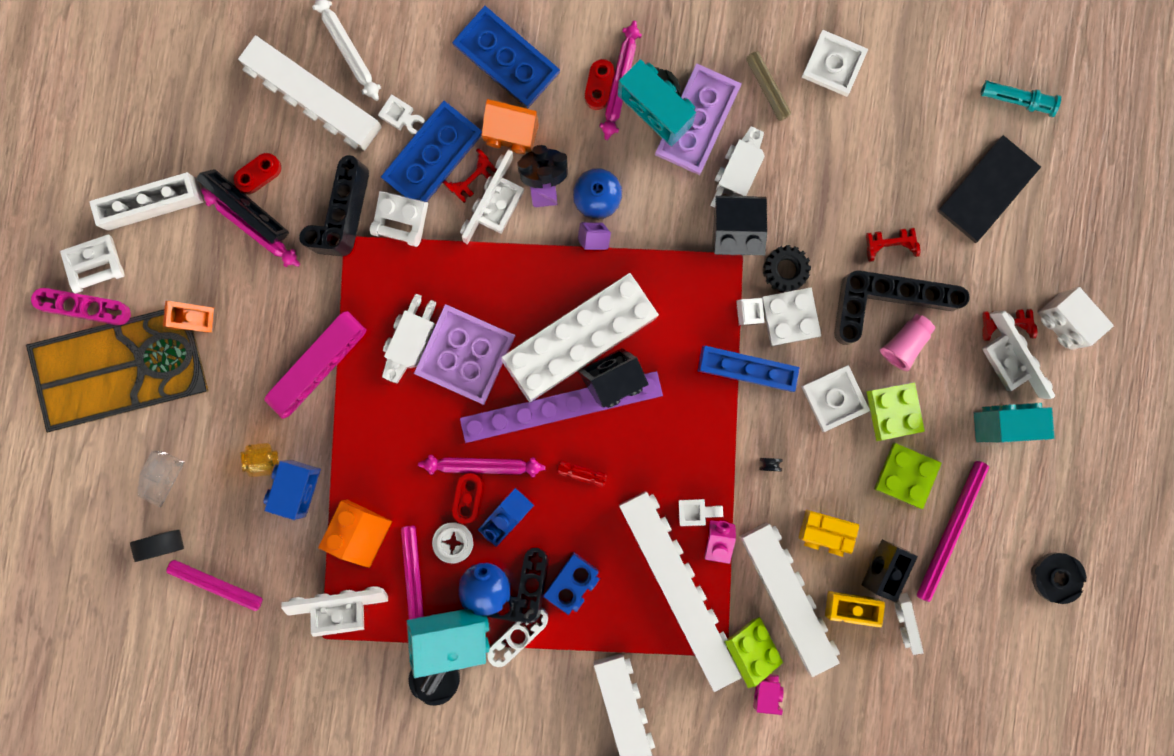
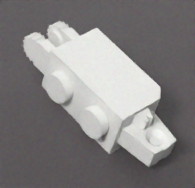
(742, 165)
(408, 341)

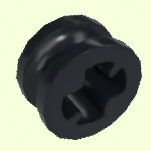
(770, 464)

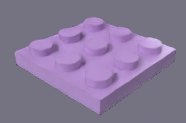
(464, 354)

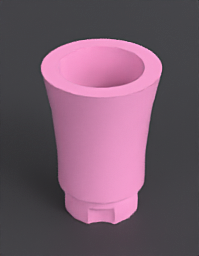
(908, 342)

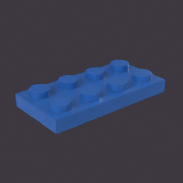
(506, 57)
(432, 153)

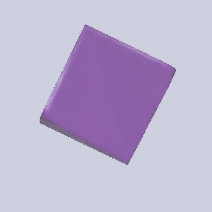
(544, 196)
(594, 236)

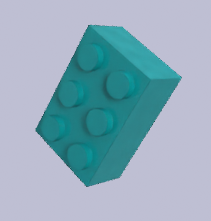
(656, 102)
(1014, 423)

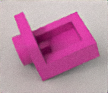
(720, 541)

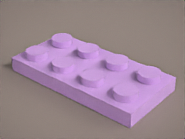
(712, 98)

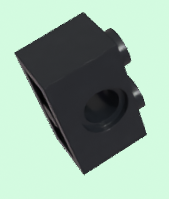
(889, 571)

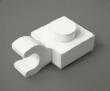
(693, 512)

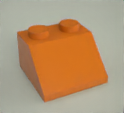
(509, 126)
(355, 534)

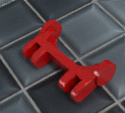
(459, 187)
(908, 242)
(1025, 323)

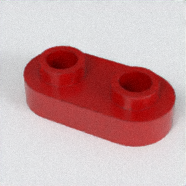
(599, 83)
(258, 176)
(468, 498)

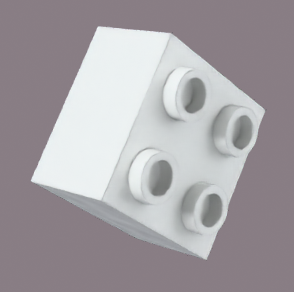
(1075, 319)

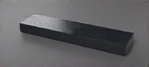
(242, 205)

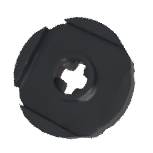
(543, 167)
(1044, 573)
(442, 694)

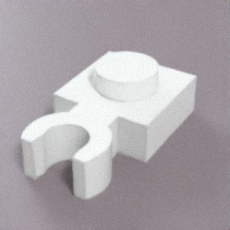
(399, 114)

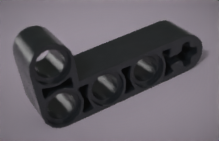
(349, 177)

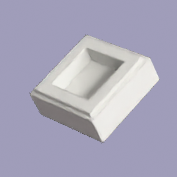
(750, 311)

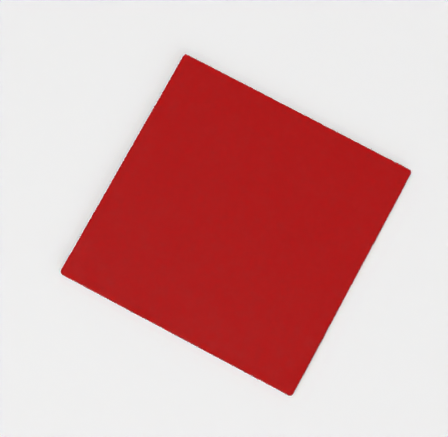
(662, 445)

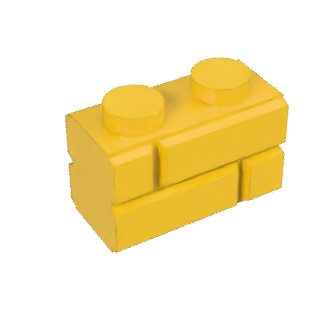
(828, 532)
(854, 609)

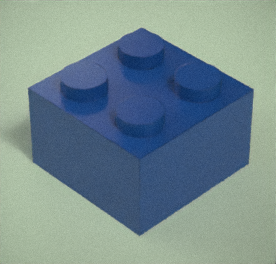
(291, 489)

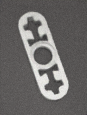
(509, 655)

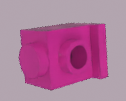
(768, 695)

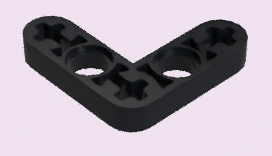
(518, 603)

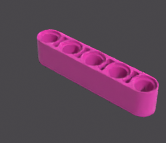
(315, 365)

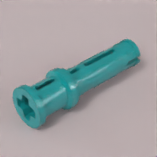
(1031, 100)

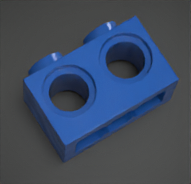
(566, 580)

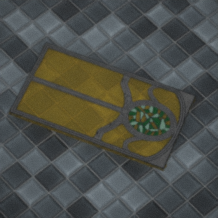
(114, 370)

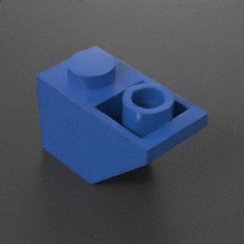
(505, 517)

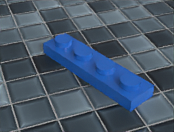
(748, 369)

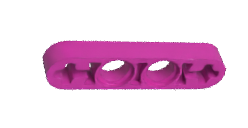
(81, 306)

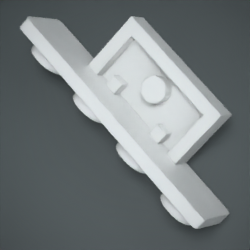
(497, 202)
(1013, 359)
(336, 612)

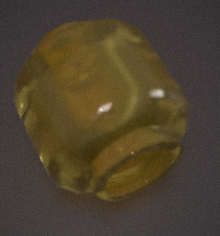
(259, 459)

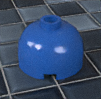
(597, 204)
(484, 589)

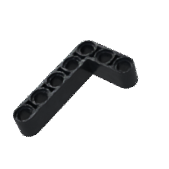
(891, 294)

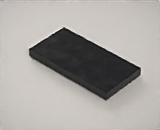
(989, 189)

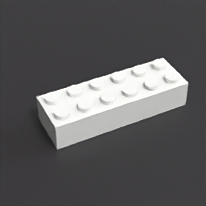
(579, 337)

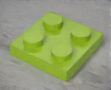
(895, 411)
(907, 475)
(754, 652)

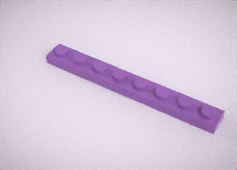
(546, 411)

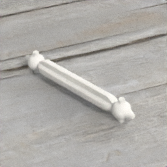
(347, 48)

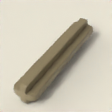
(768, 86)

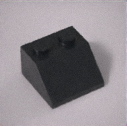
(740, 225)
(614, 378)

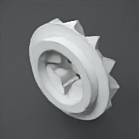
(445, 533)

